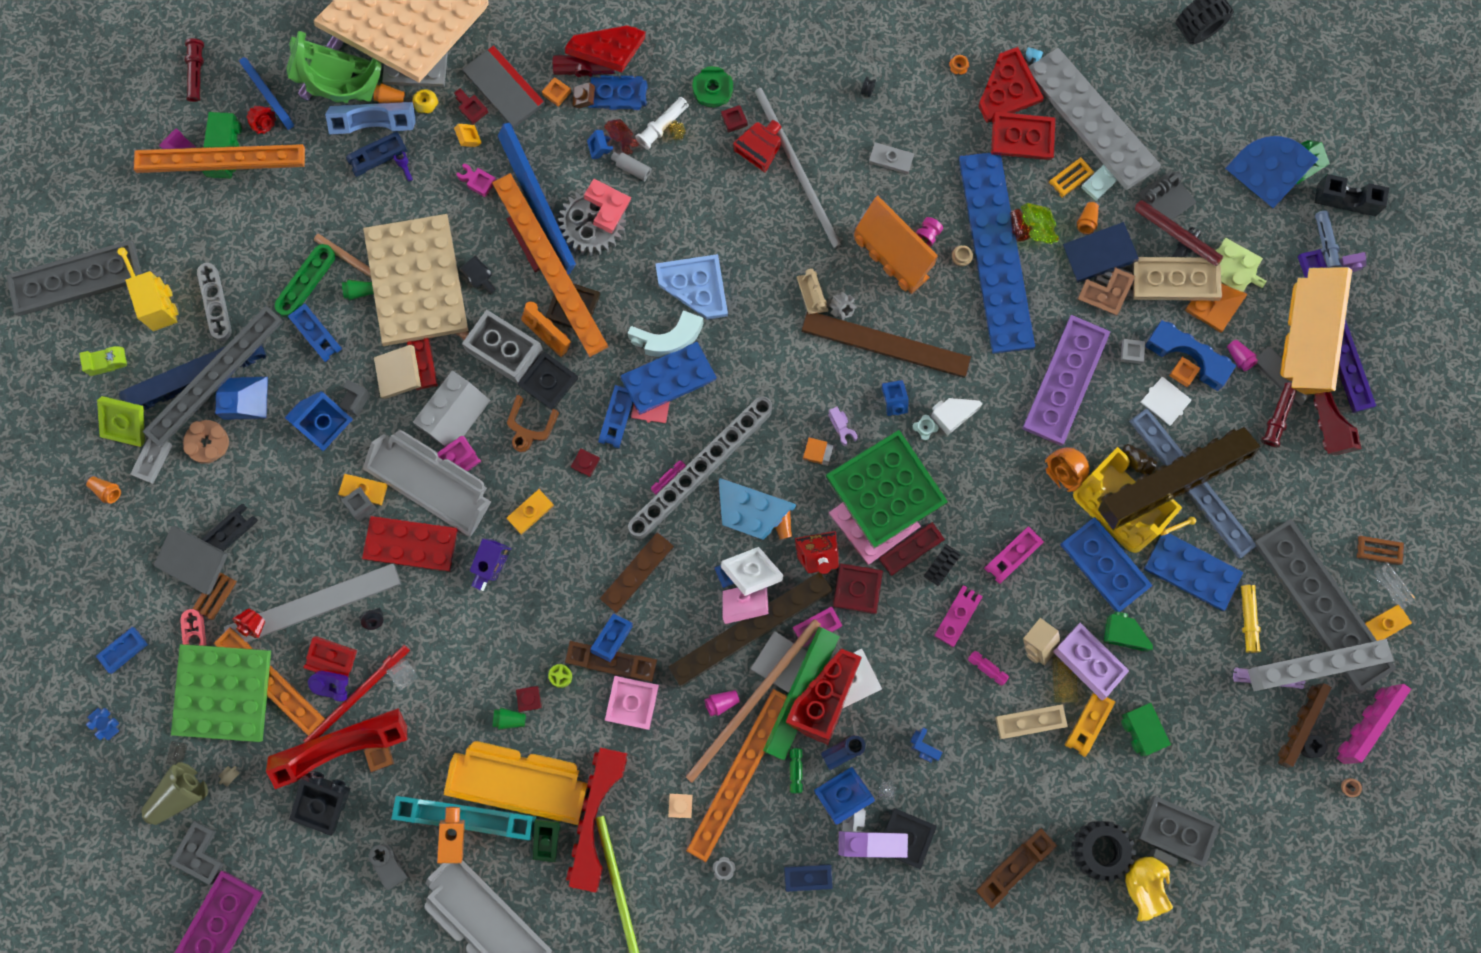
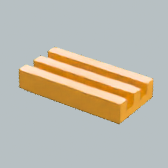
(1058, 187)

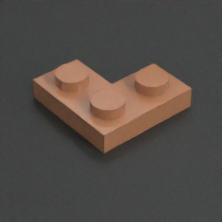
(1109, 297)

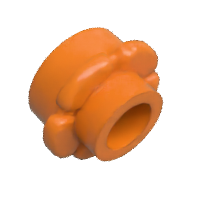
(959, 59)

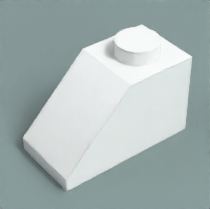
(953, 413)

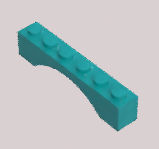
(475, 818)

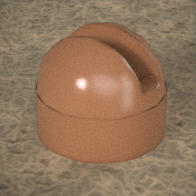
(1356, 784)

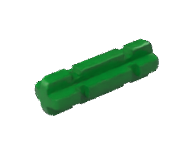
(796, 770)

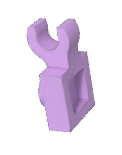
(839, 422)

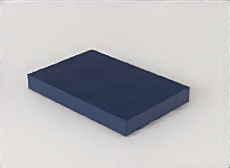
(1100, 252)

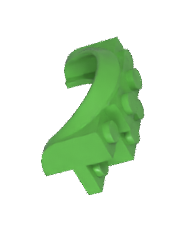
(330, 71)

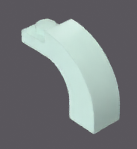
(664, 344)

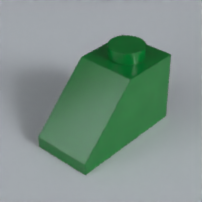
(1126, 632)

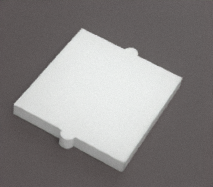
(1166, 401)

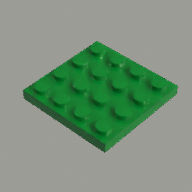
(886, 489)

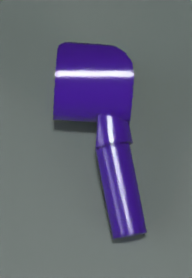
(403, 164)

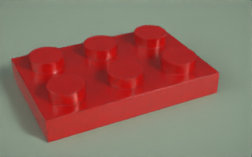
(1023, 136)

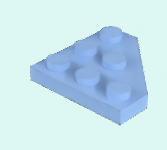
(696, 284)

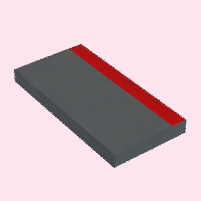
(503, 86)

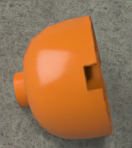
(1068, 467)

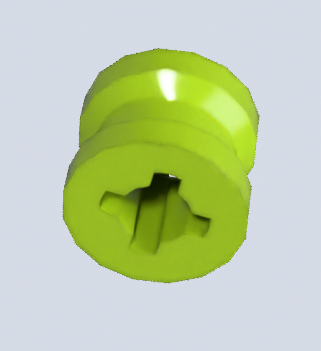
(559, 672)

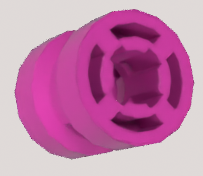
(929, 230)

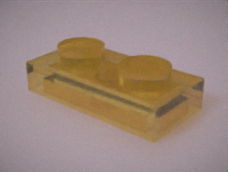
(1064, 682)

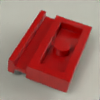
(329, 657)

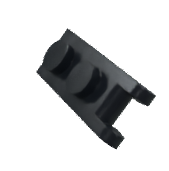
(229, 529)

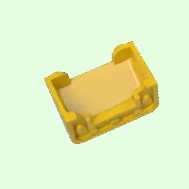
(1110, 478)

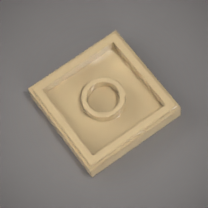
(397, 372)

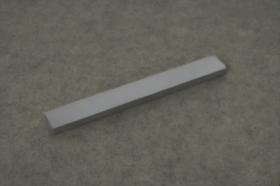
(326, 600)

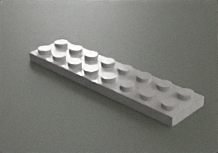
(1093, 119)

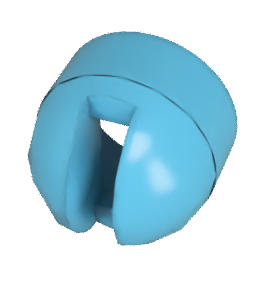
(1033, 53)

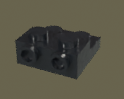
(319, 802)

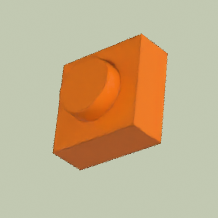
(556, 92)
(1184, 371)

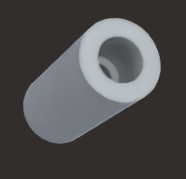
(631, 165)

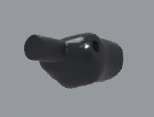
(478, 274)

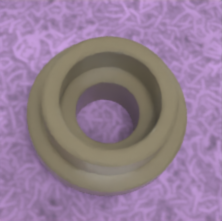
(228, 775)

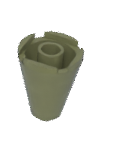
(174, 794)

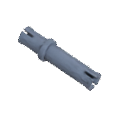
(1330, 248)

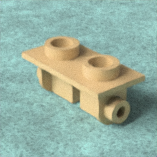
(812, 292)

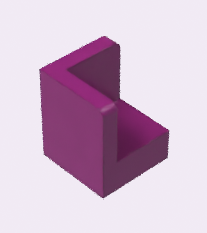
(176, 140)

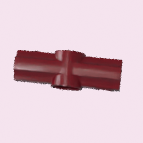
(572, 65)

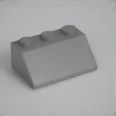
(451, 410)

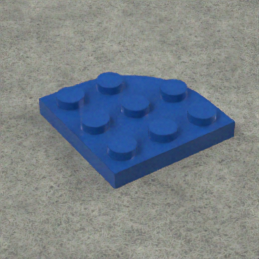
(1271, 167)

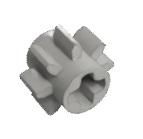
(842, 306)

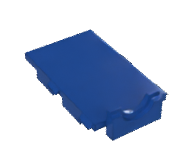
(618, 92)

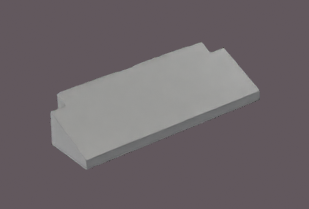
(428, 480)
(477, 914)

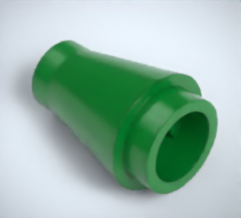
(355, 289)
(508, 719)

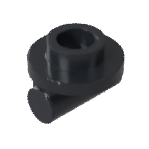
(372, 619)

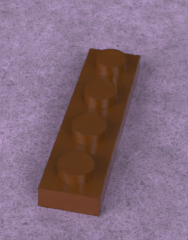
(636, 572)
(1300, 732)

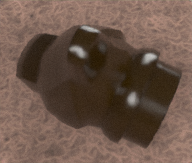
(1139, 459)

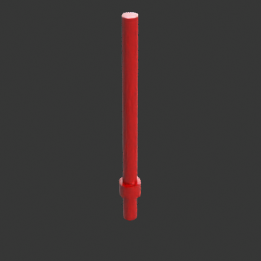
(389, 662)

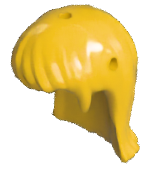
(1147, 887)

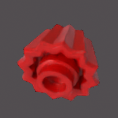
(261, 119)
(249, 623)

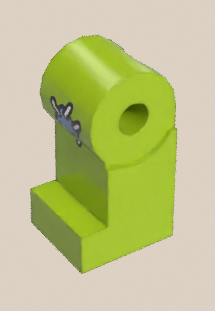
(103, 360)

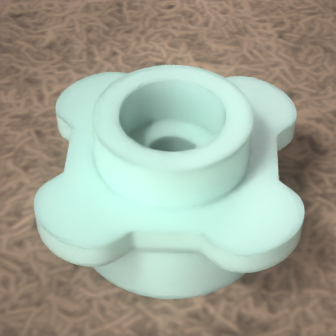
(925, 421)

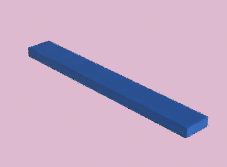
(535, 195)

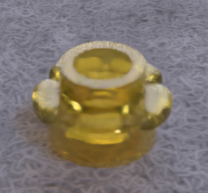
(678, 129)

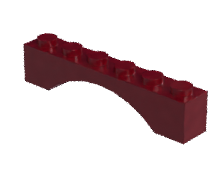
(1338, 433)

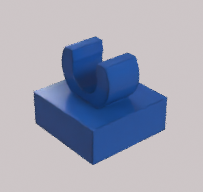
(598, 144)

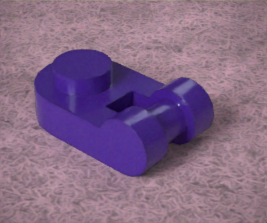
(322, 684)

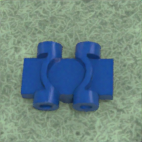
(105, 725)

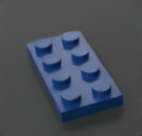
(668, 378)
(1106, 565)
(1193, 571)

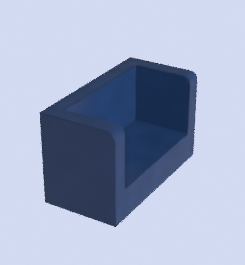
(808, 877)

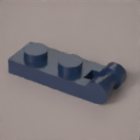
(376, 153)

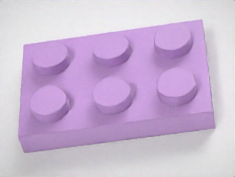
(1091, 661)

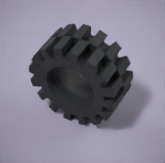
(942, 565)

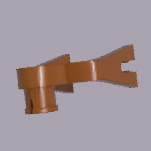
(525, 434)

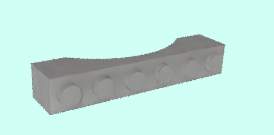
(1320, 665)

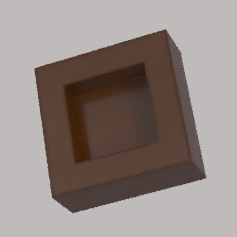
(583, 95)

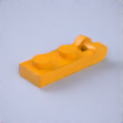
(1090, 724)

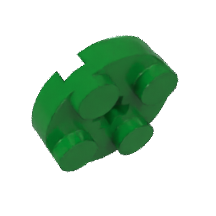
(705, 79)

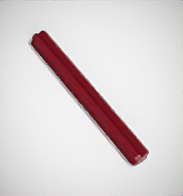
(1179, 233)

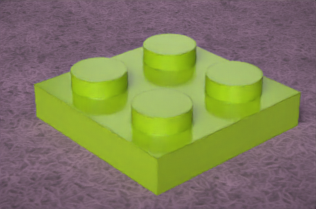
(121, 421)

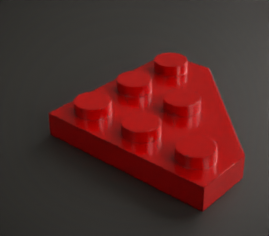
(607, 47)
(1009, 86)

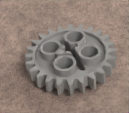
(600, 237)

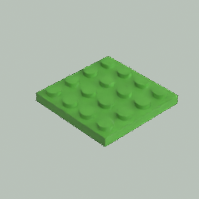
(221, 692)

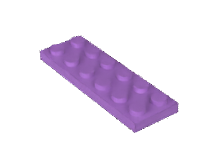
(1066, 380)

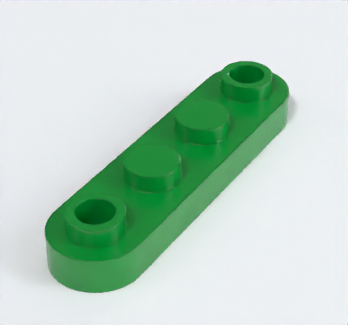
(305, 280)

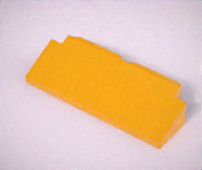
(1316, 330)
(517, 783)

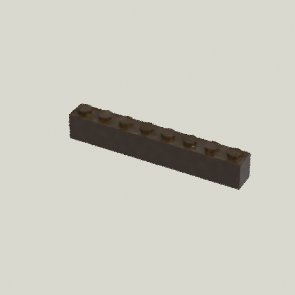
(1177, 478)
(749, 630)

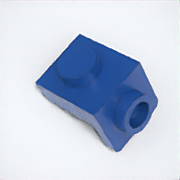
(926, 752)

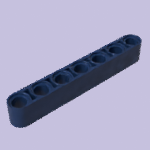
(172, 382)

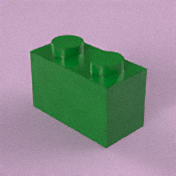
(1145, 730)

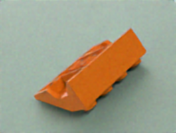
(895, 246)

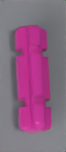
(667, 477)
(988, 668)

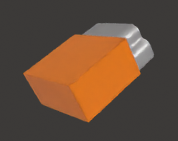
(818, 451)

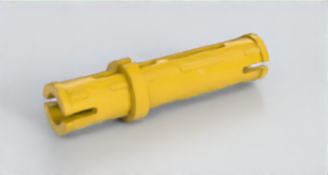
(1250, 619)

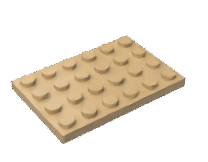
(415, 280)

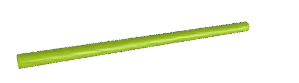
(617, 886)

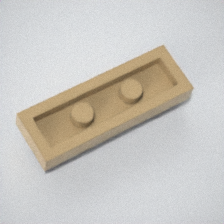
(1031, 721)

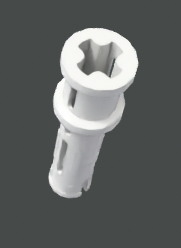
(656, 128)

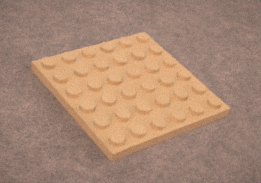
(401, 32)

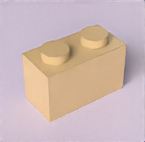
(1041, 642)

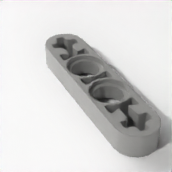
(213, 302)

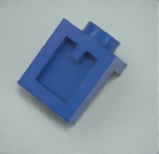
(895, 398)

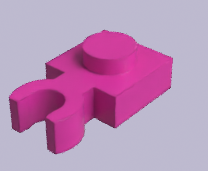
(477, 181)

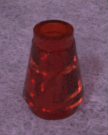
(1019, 227)

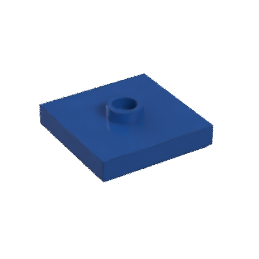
(844, 795)

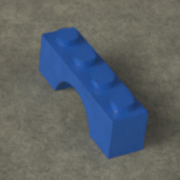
(1214, 368)

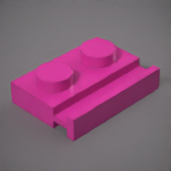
(460, 453)

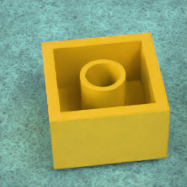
(152, 301)

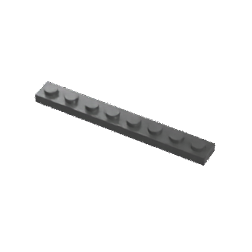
(213, 376)

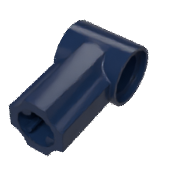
(841, 753)

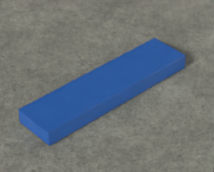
(266, 93)

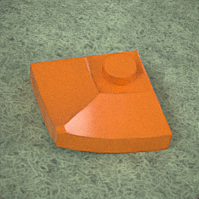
(1217, 313)

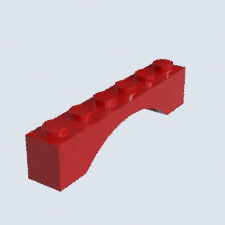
(297, 761)
(587, 867)

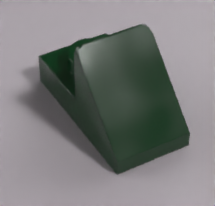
(545, 840)

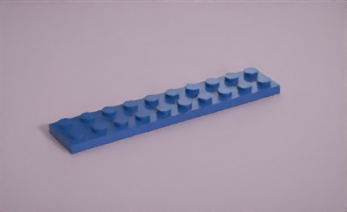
(996, 253)

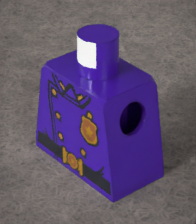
(494, 555)

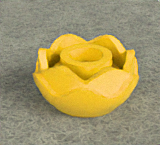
(429, 105)

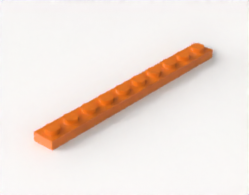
(550, 265)

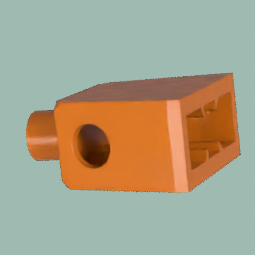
(451, 846)

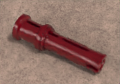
(194, 61)
(1277, 423)

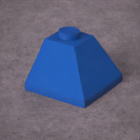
(242, 398)
(319, 419)

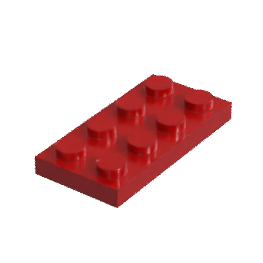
(410, 543)

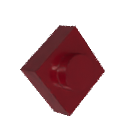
(734, 118)
(585, 462)
(528, 699)

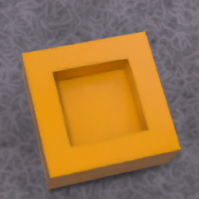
(467, 135)

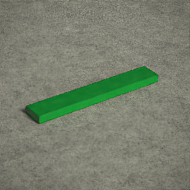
(812, 665)

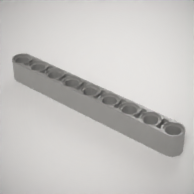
(705, 458)

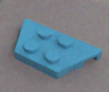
(750, 509)

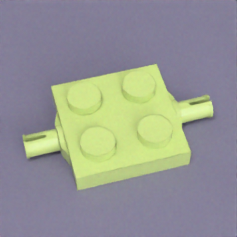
(1239, 266)

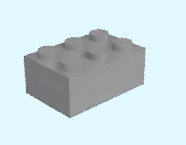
(502, 346)

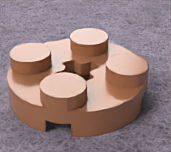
(212, 451)

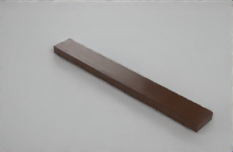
(886, 344)

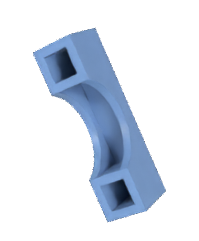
(353, 117)

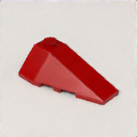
(821, 704)

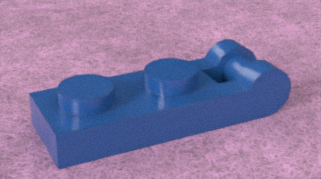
(314, 332)
(616, 416)

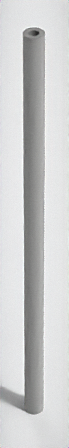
(799, 171)

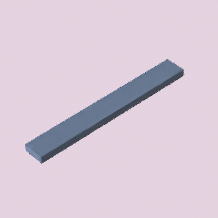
(1203, 495)

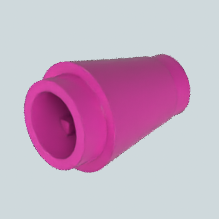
(1243, 357)
(720, 702)

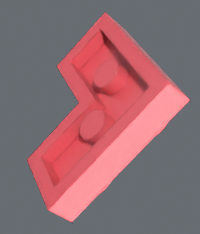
(611, 202)

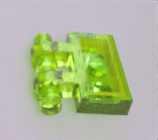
(1042, 222)

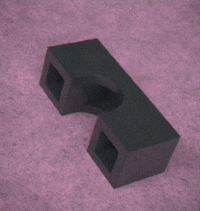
(1335, 193)

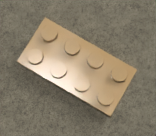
(1176, 279)

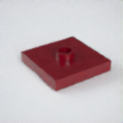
(857, 588)

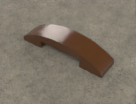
(622, 664)
(1014, 867)

